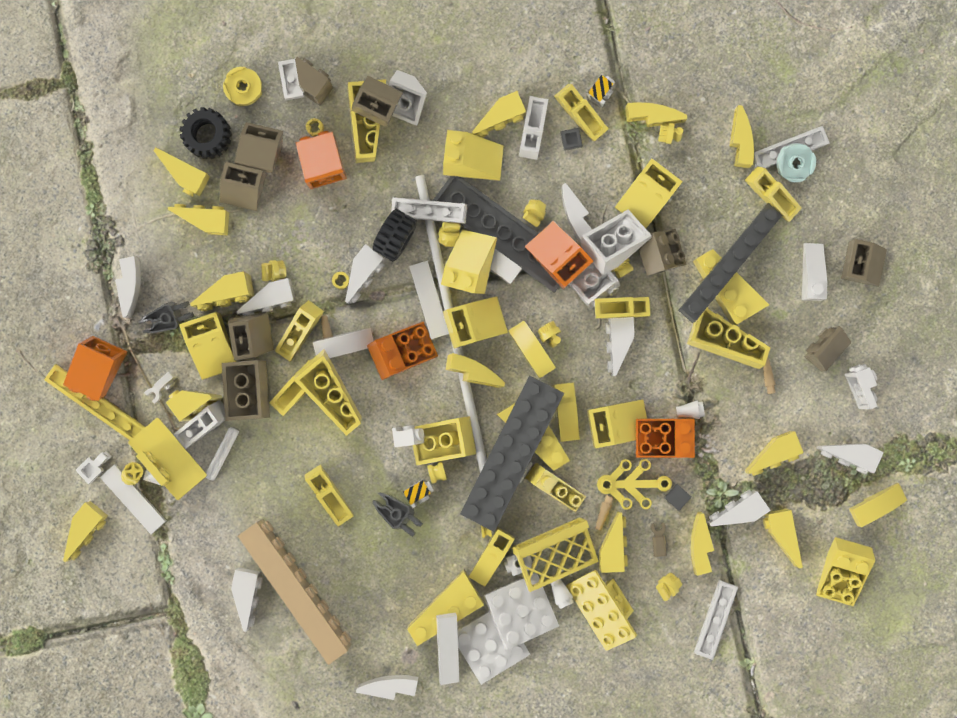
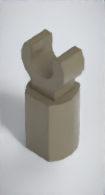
(659, 540)

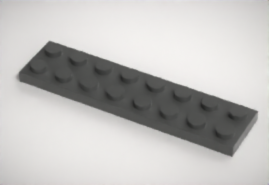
(491, 219)
(512, 453)

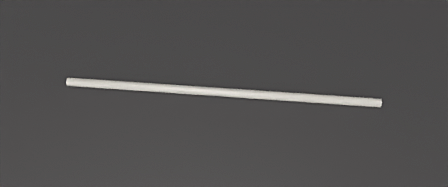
(447, 303)

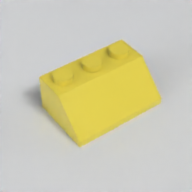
(189, 403)

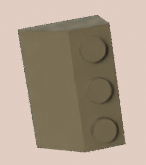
(245, 390)

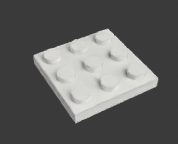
(520, 613)
(484, 648)

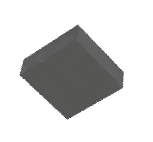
(571, 139)
(677, 497)

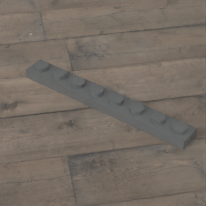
(730, 263)

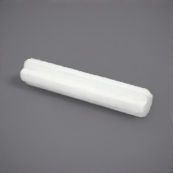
(222, 453)

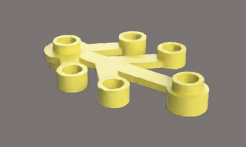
(631, 484)

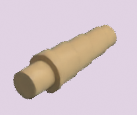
(327, 332)
(769, 378)
(604, 511)

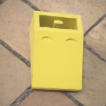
(649, 193)
(228, 289)
(475, 322)
(208, 344)
(615, 423)
(845, 571)

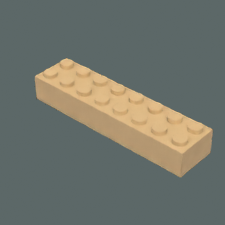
(295, 590)

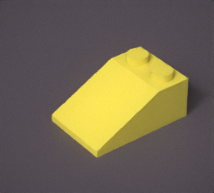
(472, 156)
(470, 262)
(445, 441)

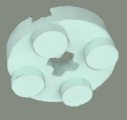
(802, 170)

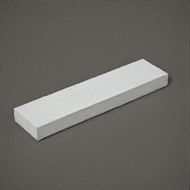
(813, 139)
(431, 210)
(429, 299)
(133, 500)
(715, 619)
(447, 648)

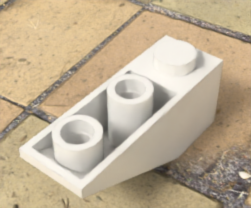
(363, 268)
(272, 295)
(621, 336)
(859, 455)
(746, 509)
(244, 591)

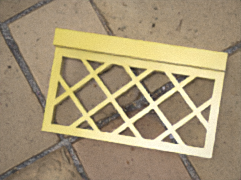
(550, 538)

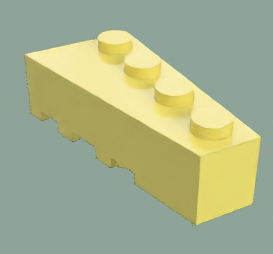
(364, 130)
(737, 297)
(727, 340)
(327, 390)
(548, 449)
(457, 598)

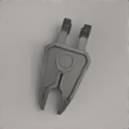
(169, 317)
(397, 513)

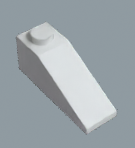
(814, 273)
(201, 424)

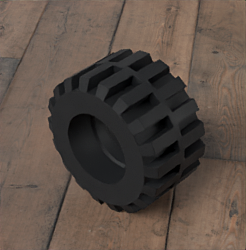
(192, 125)
(394, 235)

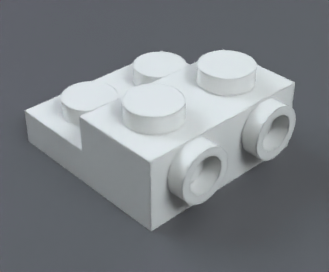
(594, 285)
(860, 381)

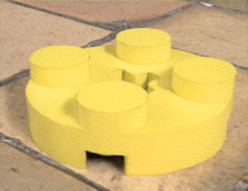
(247, 76)

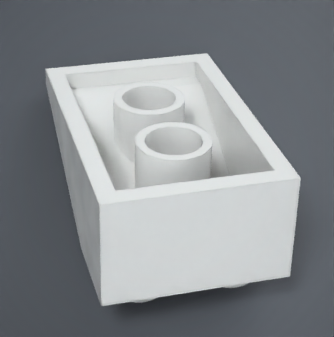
(614, 241)

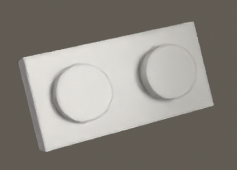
(290, 80)

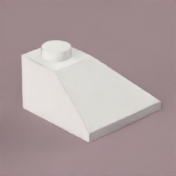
(412, 99)

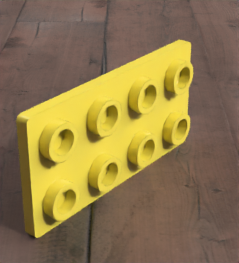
(167, 459)
(603, 608)

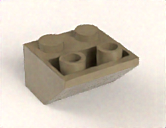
(312, 82)
(376, 101)
(259, 147)
(241, 186)
(662, 252)
(864, 262)
(250, 335)
(827, 348)

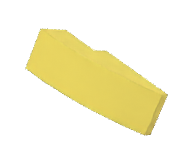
(581, 112)
(653, 114)
(742, 139)
(773, 193)
(622, 307)
(531, 349)
(473, 371)
(288, 396)
(328, 495)
(878, 505)
(700, 545)

